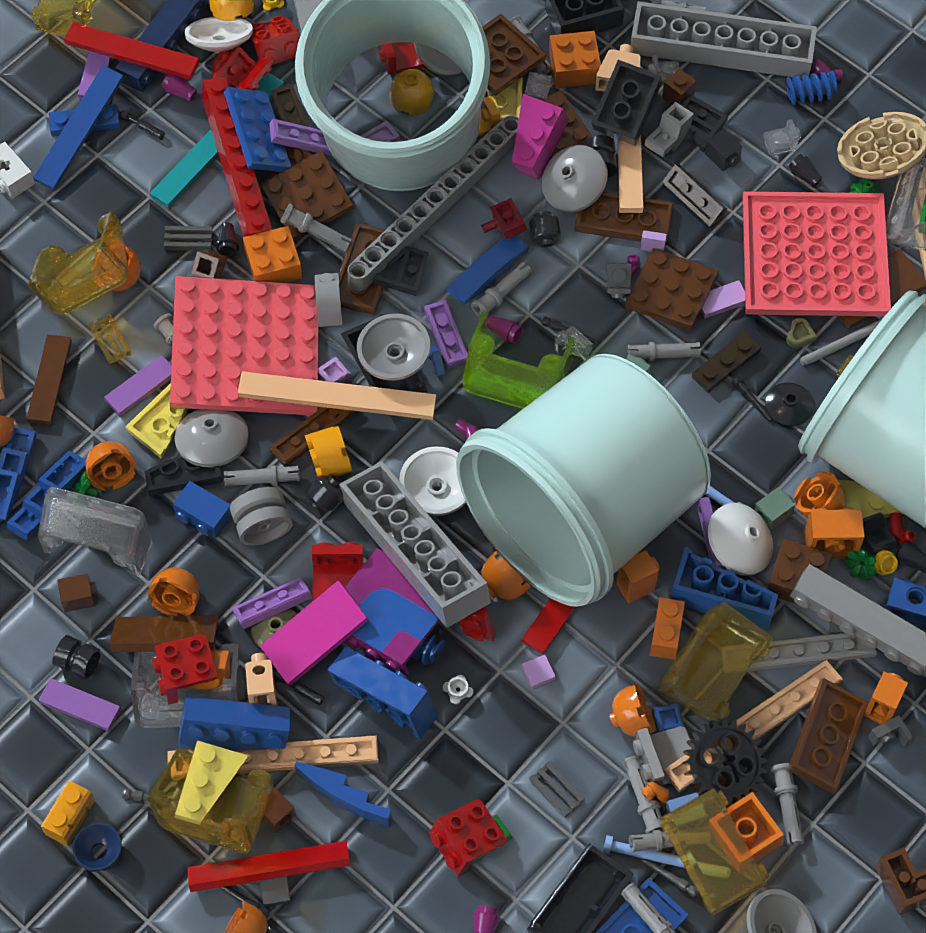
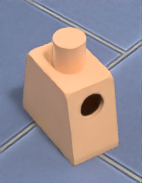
(605, 71)
(260, 680)

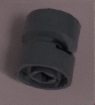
(606, 148)
(75, 656)

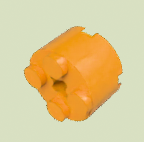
(328, 452)

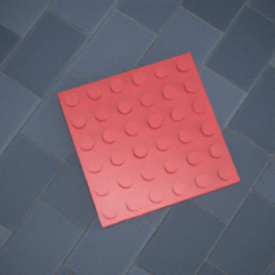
(815, 254)
(240, 328)

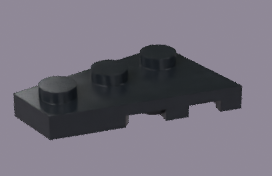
(176, 474)

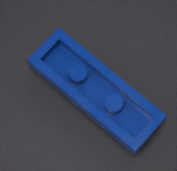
(108, 120)

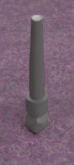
(137, 795)
(681, 883)

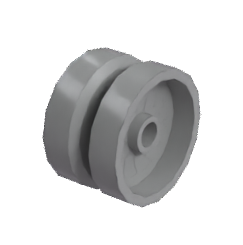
(260, 516)

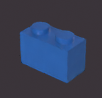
(202, 510)

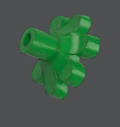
(865, 186)
(84, 486)
(861, 563)

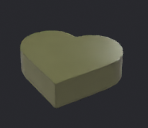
(800, 334)

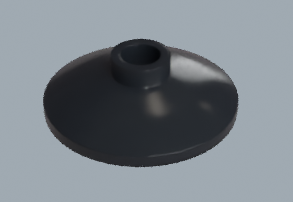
(787, 412)

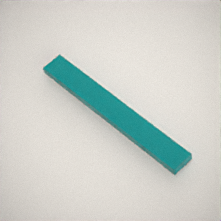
(198, 158)

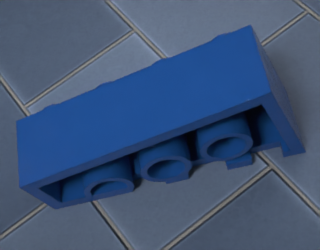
(705, 585)
(384, 690)
(233, 724)

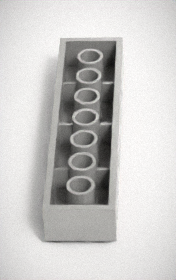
(723, 40)
(415, 544)

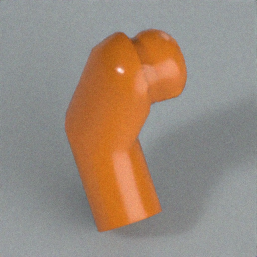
(653, 789)

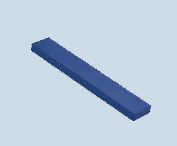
(78, 127)

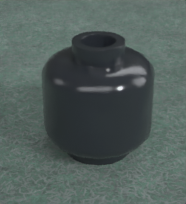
(544, 229)
(325, 493)

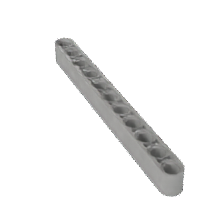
(432, 211)

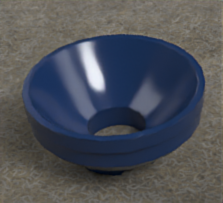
(95, 835)

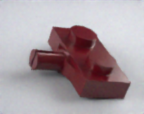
(506, 219)

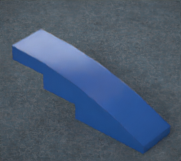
(487, 268)
(13, 467)
(61, 475)
(335, 788)

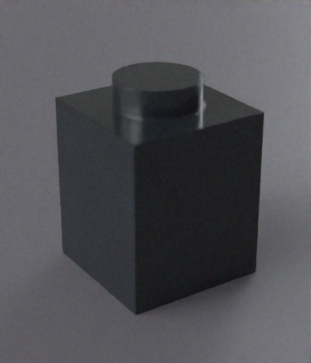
(723, 150)

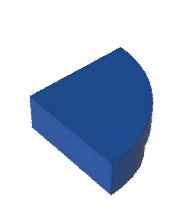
(435, 356)

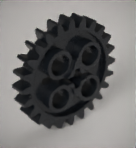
(743, 749)

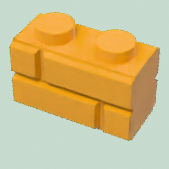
(68, 813)

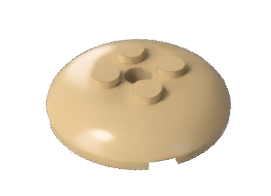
(883, 146)

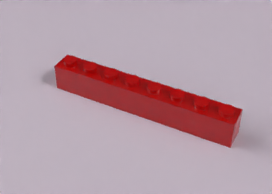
(240, 179)

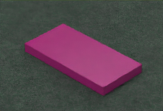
(314, 633)

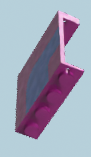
(395, 613)

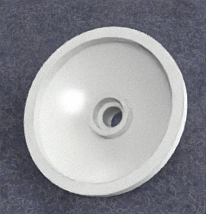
(218, 35)
(430, 469)
(740, 539)

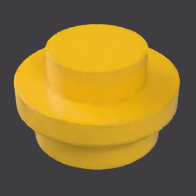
(885, 563)

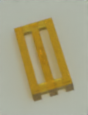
(102, 324)

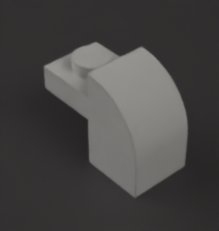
(671, 131)
(328, 299)

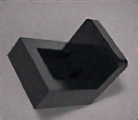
(877, 535)

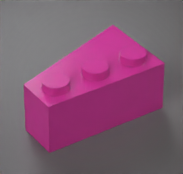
(537, 135)

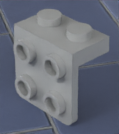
(660, 751)

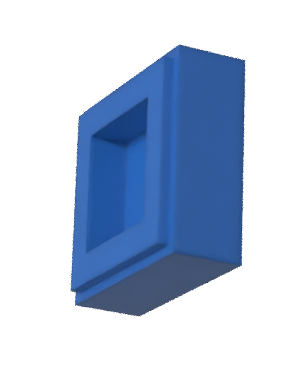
(667, 717)

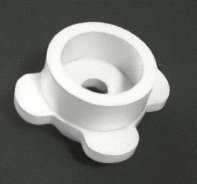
(457, 682)

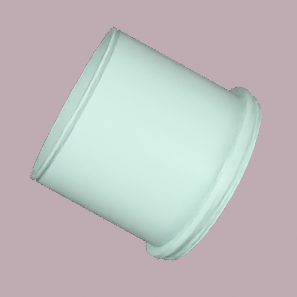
(349, 27)
(877, 412)
(584, 477)

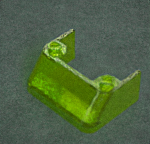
(506, 378)

